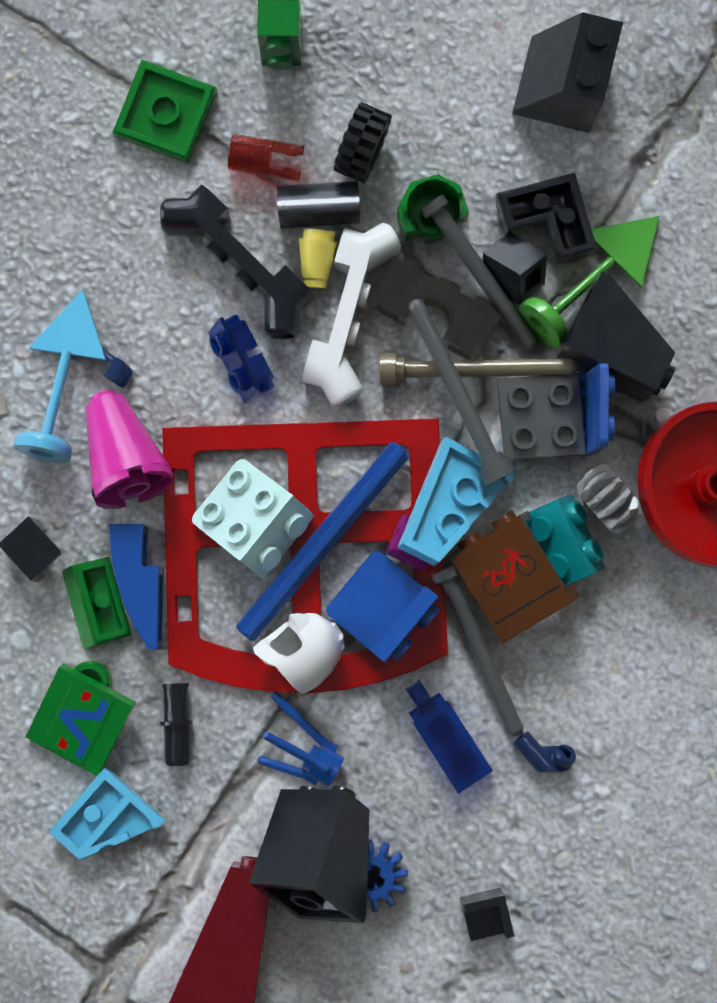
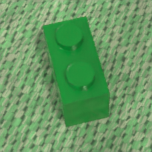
(280, 33)

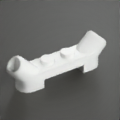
(326, 362)

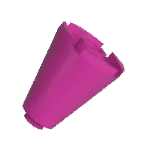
(122, 453)

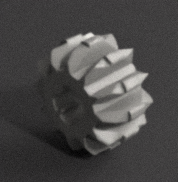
(610, 498)

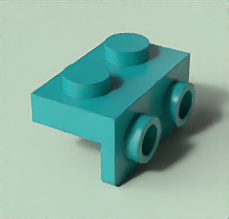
(566, 539)

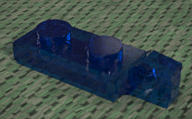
(447, 738)

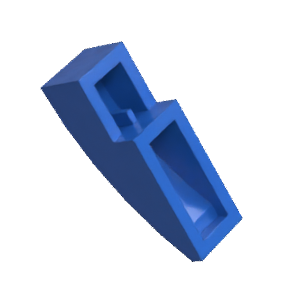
(138, 584)

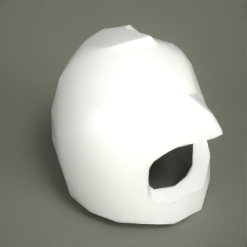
(303, 650)

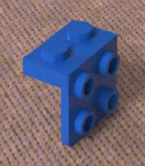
(595, 391)
(383, 607)

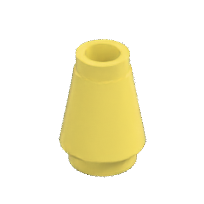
(317, 256)

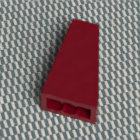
(230, 946)

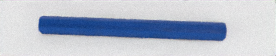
(322, 541)

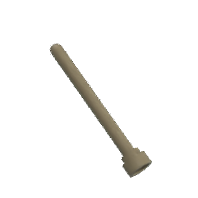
(398, 369)

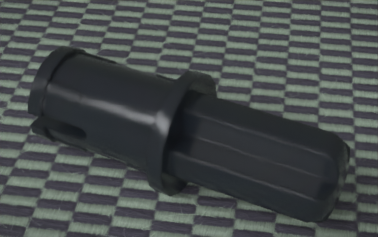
(176, 724)

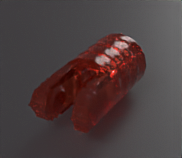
(254, 156)

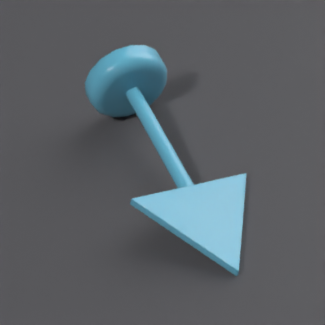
(69, 335)

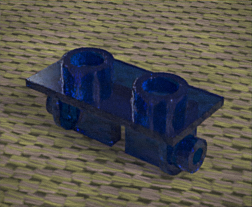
(230, 342)

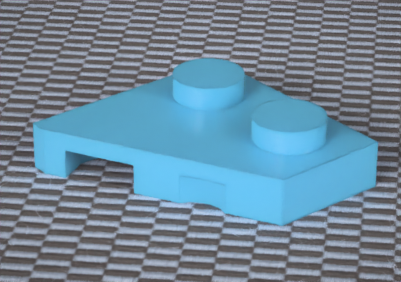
(104, 817)

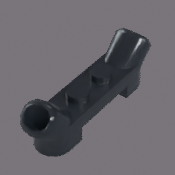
(205, 216)

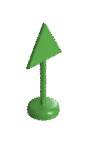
(625, 245)

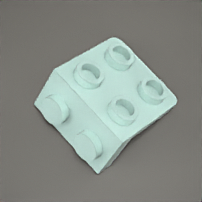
(252, 517)

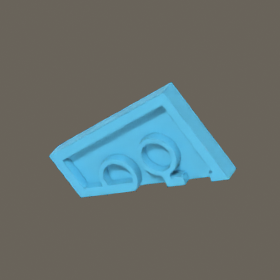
(448, 502)

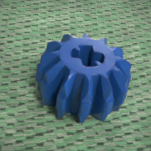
(388, 874)

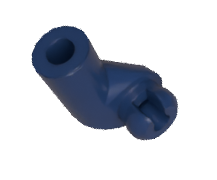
(545, 758)

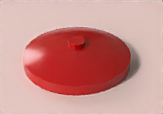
(681, 483)

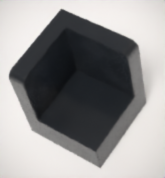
(516, 266)
(30, 548)
(487, 914)

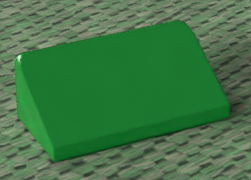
(96, 602)

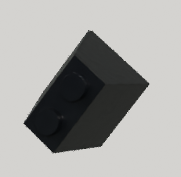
(568, 71)
(619, 334)
(316, 855)

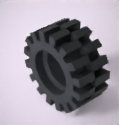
(362, 142)

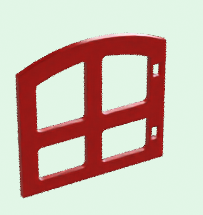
(301, 444)

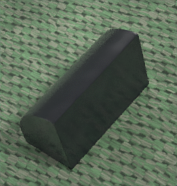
(318, 204)

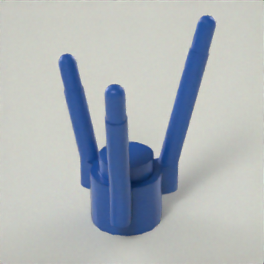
(320, 763)

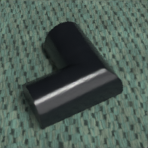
(557, 205)

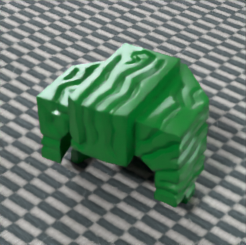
(421, 194)

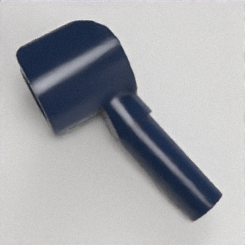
(118, 371)

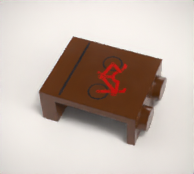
(512, 576)

